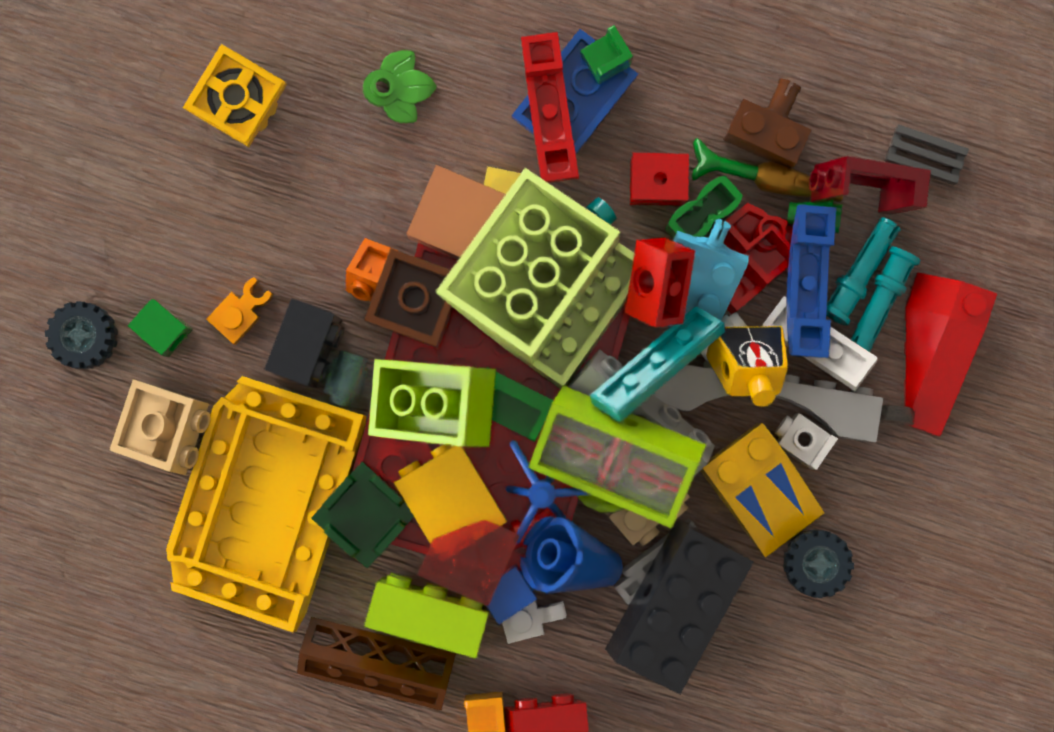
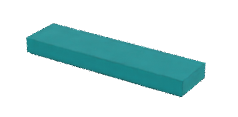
(657, 364)

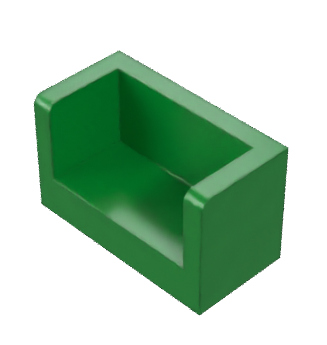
(519, 407)

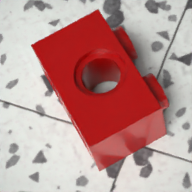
(660, 282)

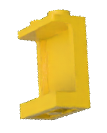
(447, 493)

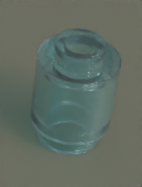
(346, 379)

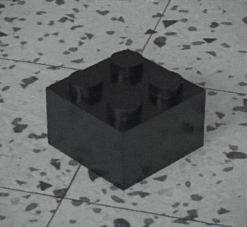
(305, 344)

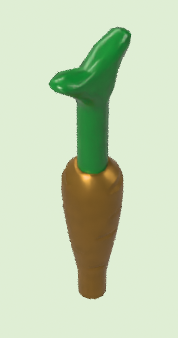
(767, 176)

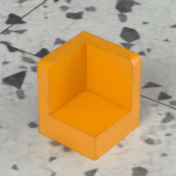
(485, 712)

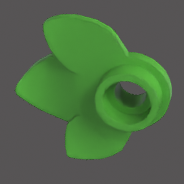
(404, 86)

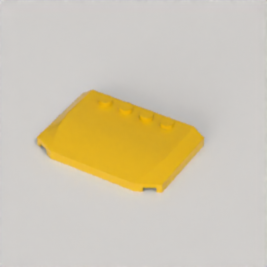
(250, 501)

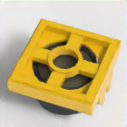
(236, 97)

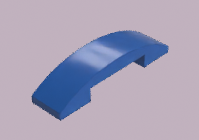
(808, 281)

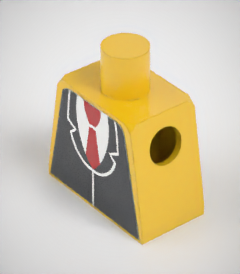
(750, 362)

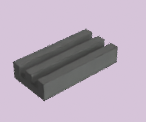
(956, 164)

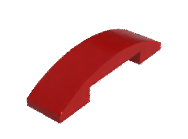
(549, 107)

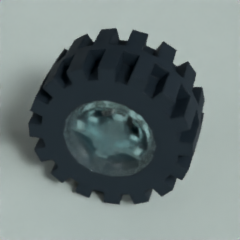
(67, 334)
(832, 563)

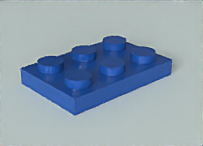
(586, 99)

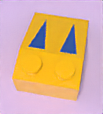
(762, 489)

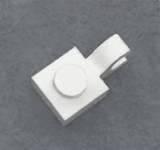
(529, 620)

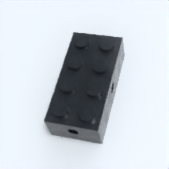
(678, 606)

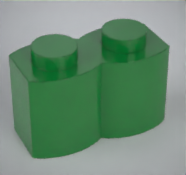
(714, 202)

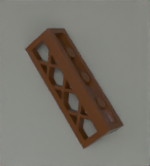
(341, 666)

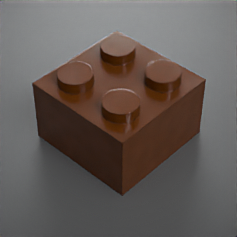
(408, 299)

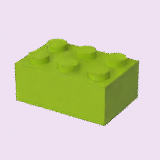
(432, 403)
(427, 615)

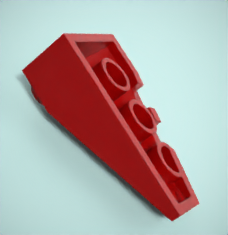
(942, 336)

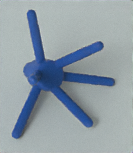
(540, 493)

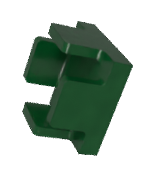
(363, 515)

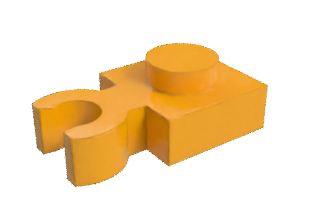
(236, 315)

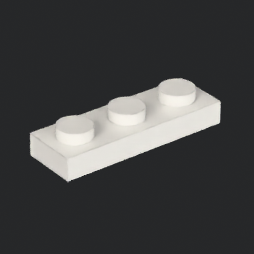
(846, 359)

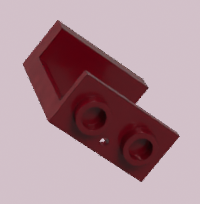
(900, 186)

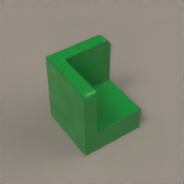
(607, 55)
(160, 328)

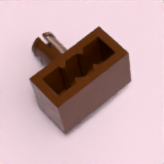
(769, 130)

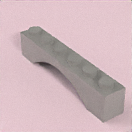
(842, 413)

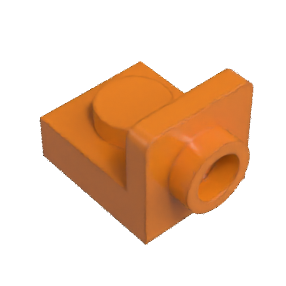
(366, 269)

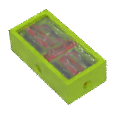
(620, 462)

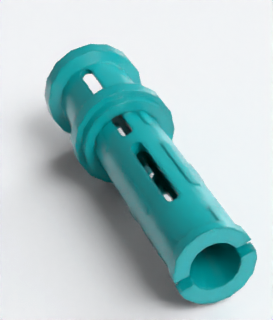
(853, 285)
(889, 286)

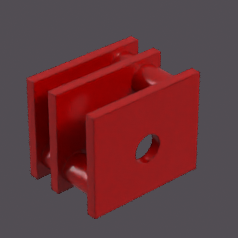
(659, 179)

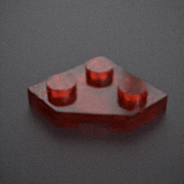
(470, 559)

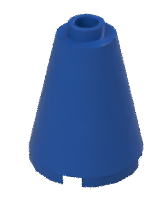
(567, 558)

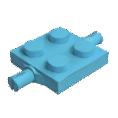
(714, 271)

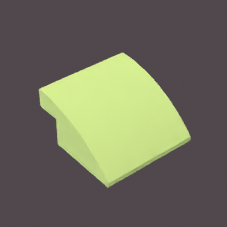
(542, 278)

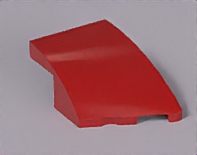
(766, 244)

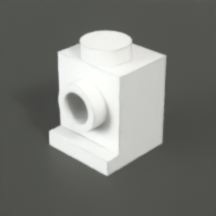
(812, 454)

